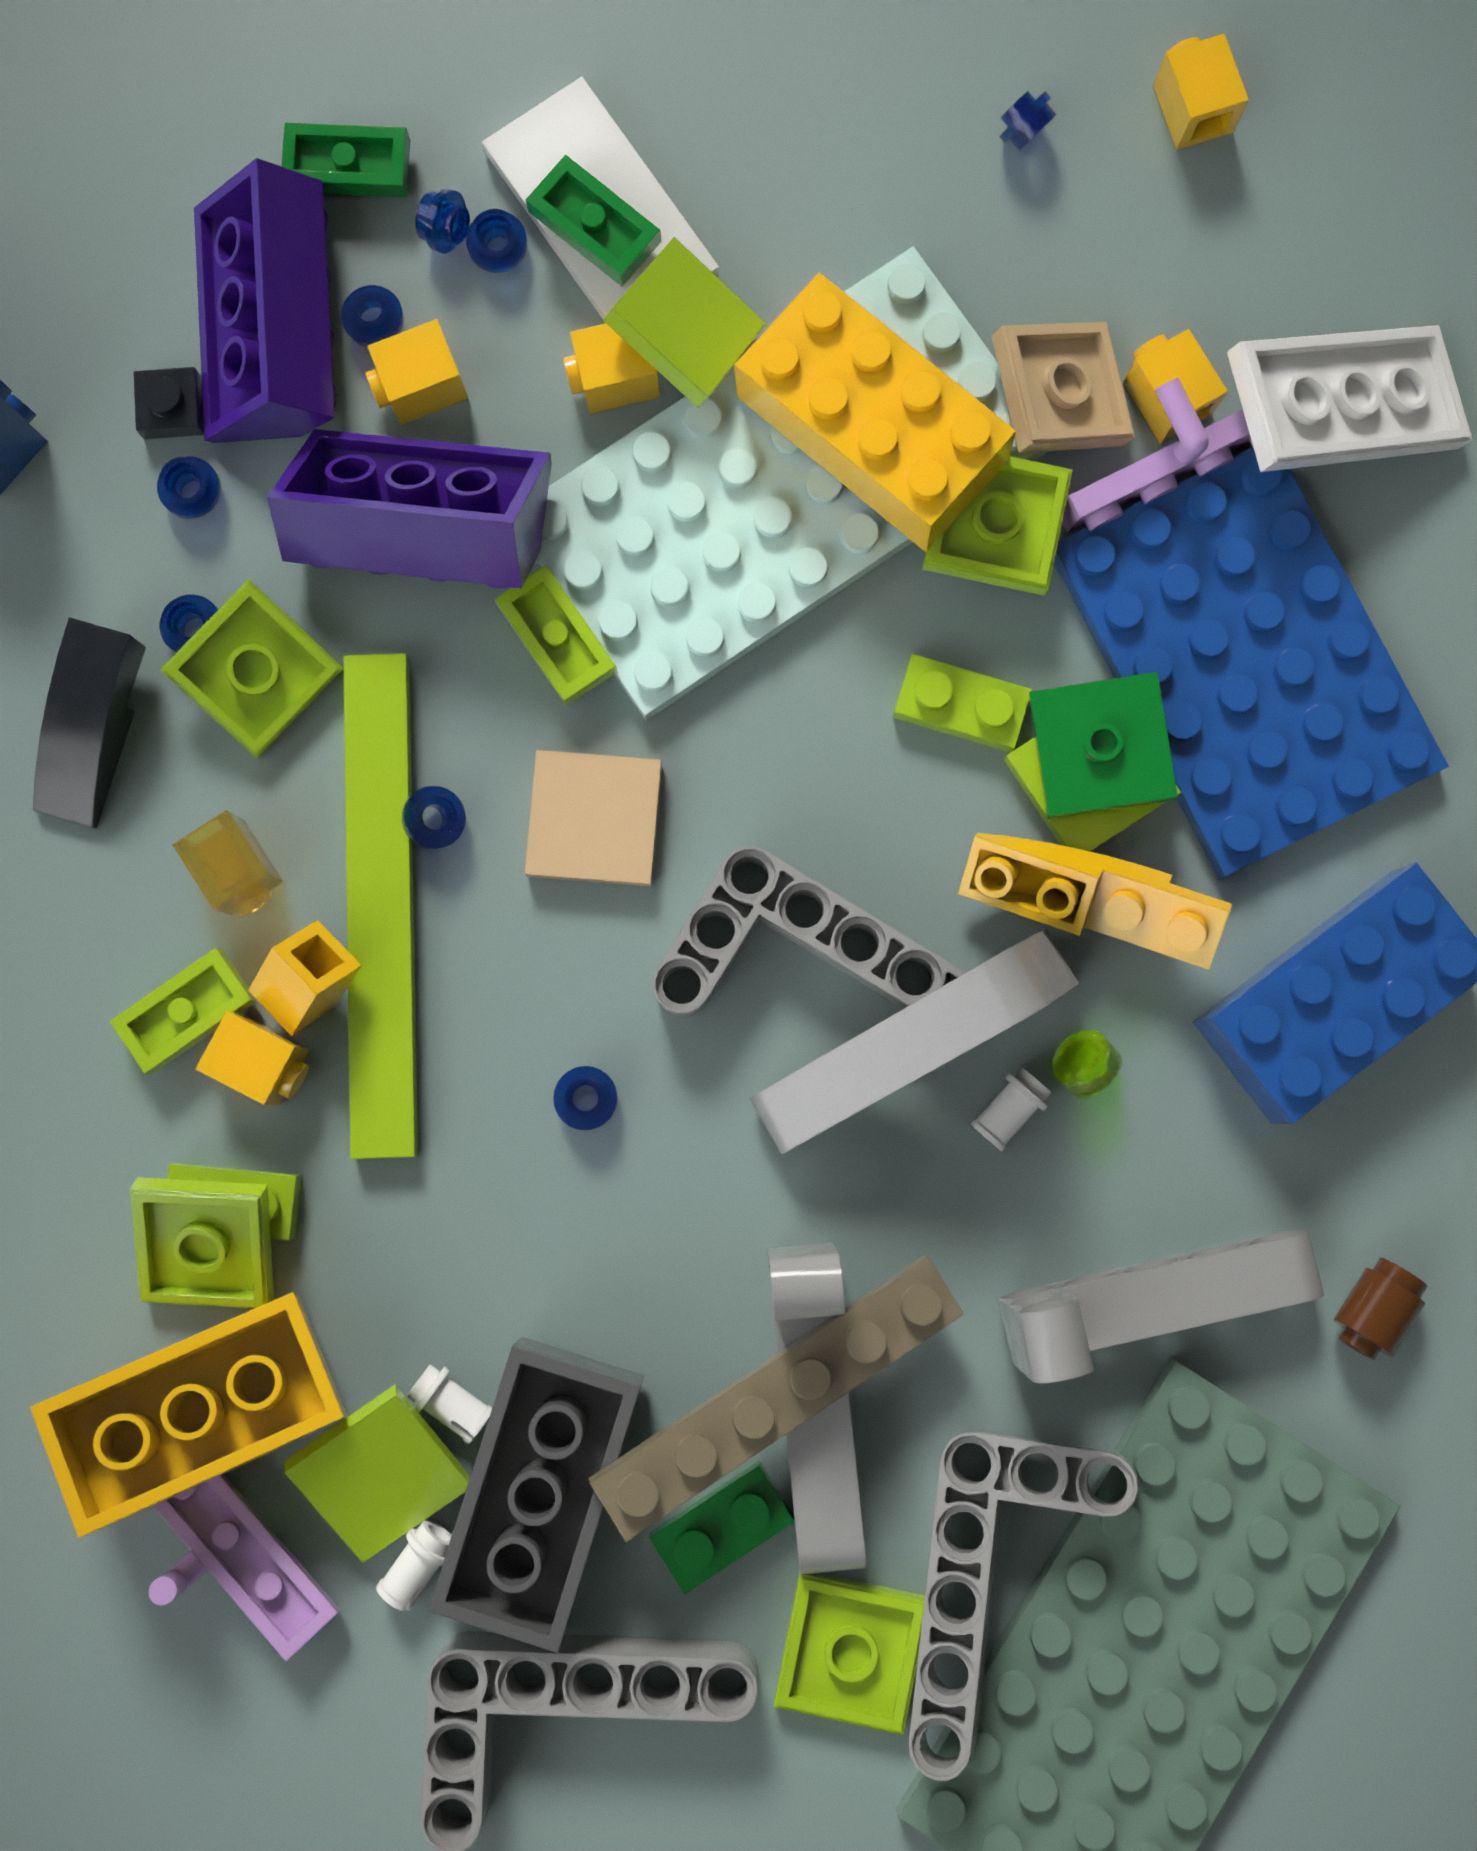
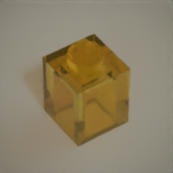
(229, 865)

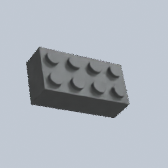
(529, 1495)

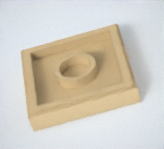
(1062, 386)
(593, 818)

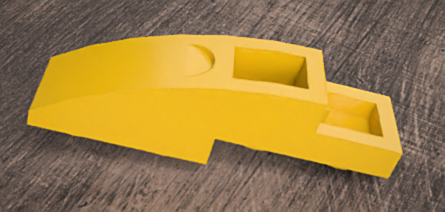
(1094, 892)

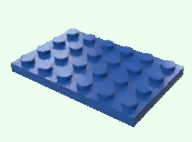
(1261, 655)

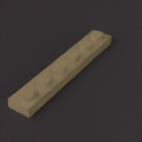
(774, 1398)

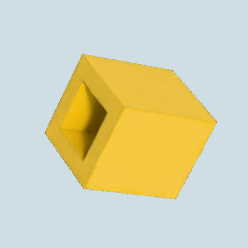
(1200, 90)
(1165, 360)
(608, 370)
(415, 373)
(304, 977)
(254, 1060)

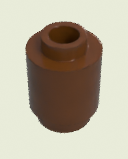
(1380, 1309)

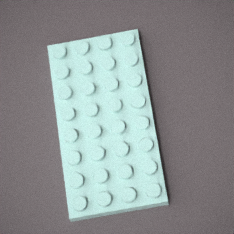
(720, 527)

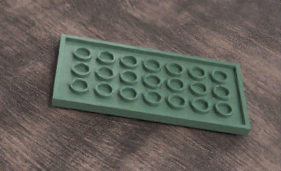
(1157, 1637)

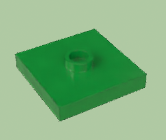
(1102, 745)

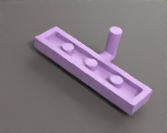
(1157, 474)
(246, 1561)

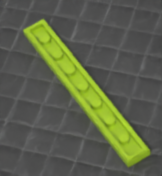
(380, 907)

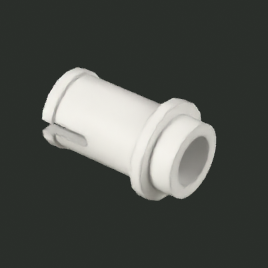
(1011, 1108)
(449, 1403)
(415, 1565)

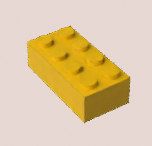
(873, 411)
(187, 1413)

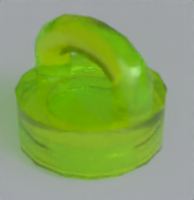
(1086, 1063)

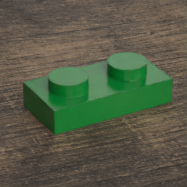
(350, 157)
(593, 220)
(721, 1527)

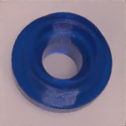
(1026, 119)
(442, 219)
(492, 225)
(369, 332)
(176, 475)
(179, 613)
(450, 809)
(565, 1098)

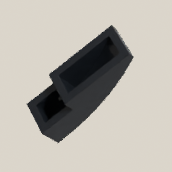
(85, 721)

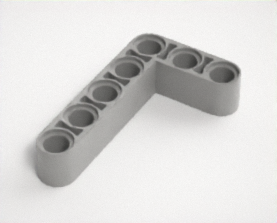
(821, 939)
(915, 1041)
(1061, 1322)
(820, 1450)
(948, 1562)
(563, 1693)

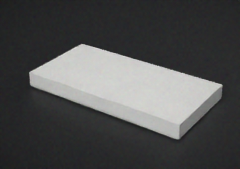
(581, 128)
(1348, 397)

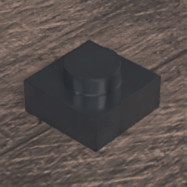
(168, 403)

